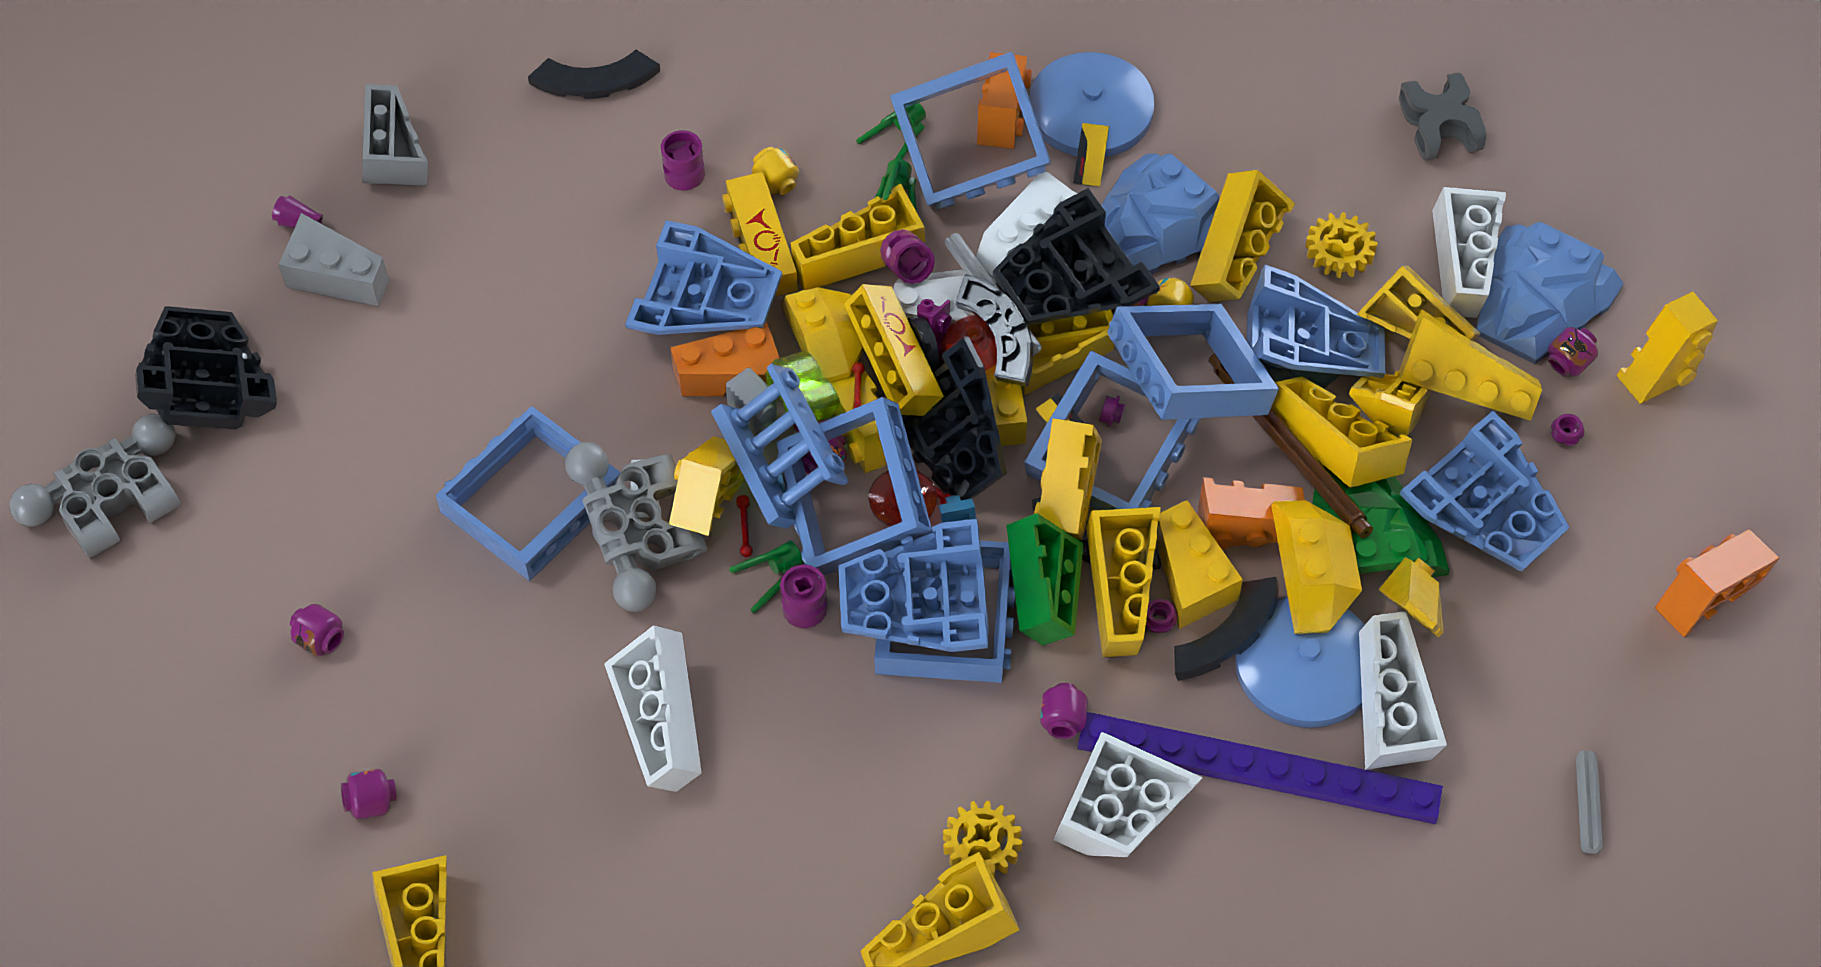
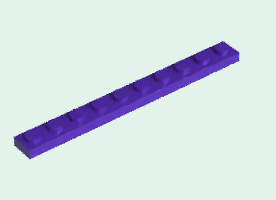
(1273, 769)

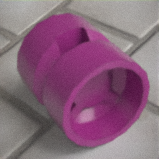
(682, 160)
(907, 256)
(803, 596)

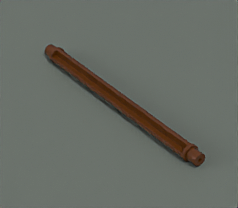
(1306, 463)

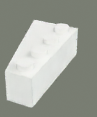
(1020, 218)
(1466, 245)
(1396, 696)
(657, 707)

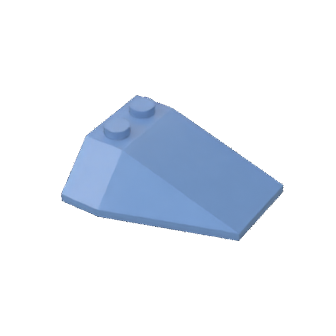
(703, 286)
(1310, 331)

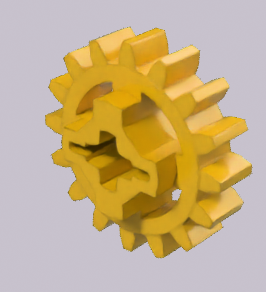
(1341, 245)
(985, 825)

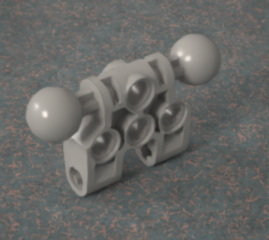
(655, 480)
(86, 490)

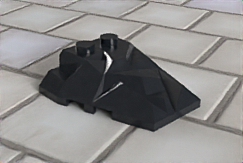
(1072, 266)
(203, 371)
(960, 431)

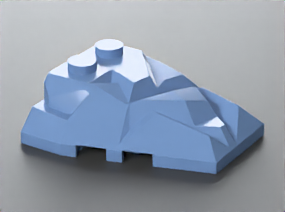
(1159, 211)
(1542, 287)
(1490, 496)
(921, 591)

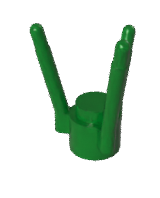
(916, 115)
(898, 173)
(780, 560)

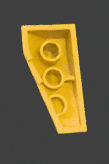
(1416, 593)
(950, 921)

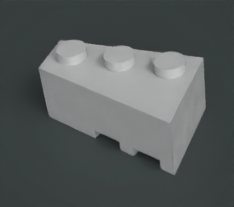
(389, 140)
(332, 265)

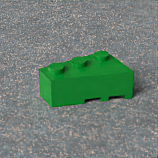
(1045, 578)

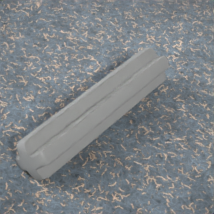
(1589, 802)

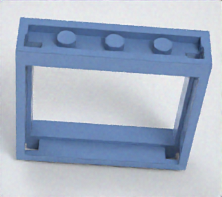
(953, 81)
(1253, 385)
(1073, 400)
(483, 467)
(903, 477)
(962, 668)

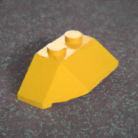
(824, 330)
(1391, 401)
(1316, 564)

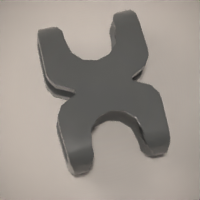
(1442, 116)

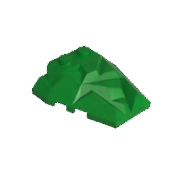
(1396, 528)

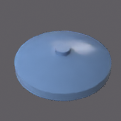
(1092, 91)
(1303, 676)

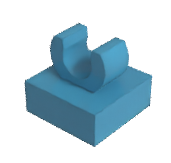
(956, 509)

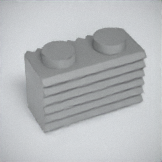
(745, 388)

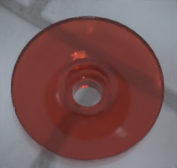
(983, 344)
(884, 503)

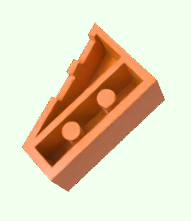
(999, 109)
(711, 362)
(1242, 514)
(1714, 577)

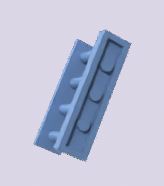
(749, 449)

